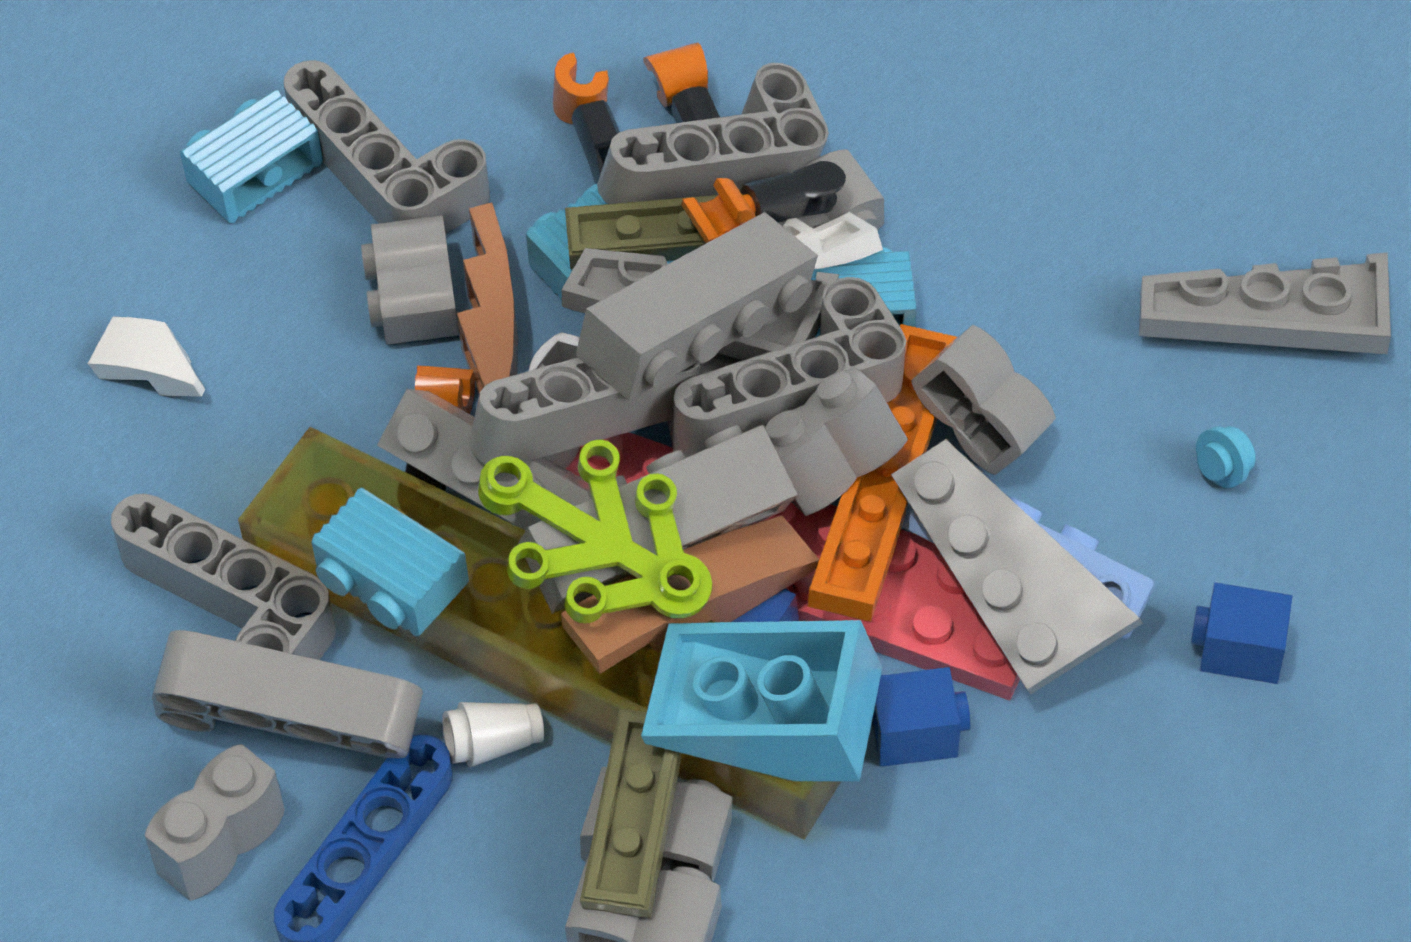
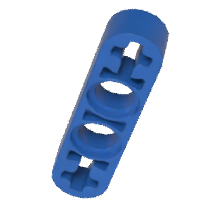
(373, 848)

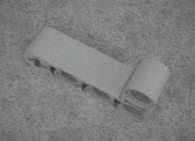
(772, 136)
(376, 164)
(853, 333)
(561, 410)
(162, 540)
(284, 694)

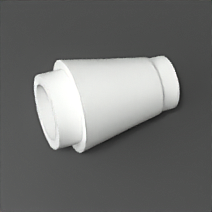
(490, 730)

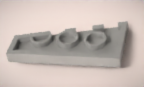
(607, 272)
(1270, 307)

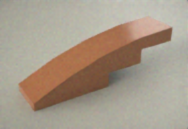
(490, 327)
(744, 571)

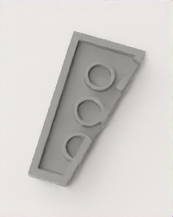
(1019, 578)

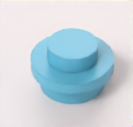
(1225, 455)

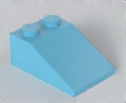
(767, 696)

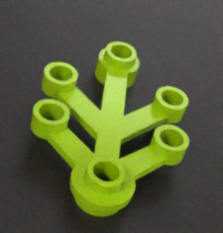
(602, 541)

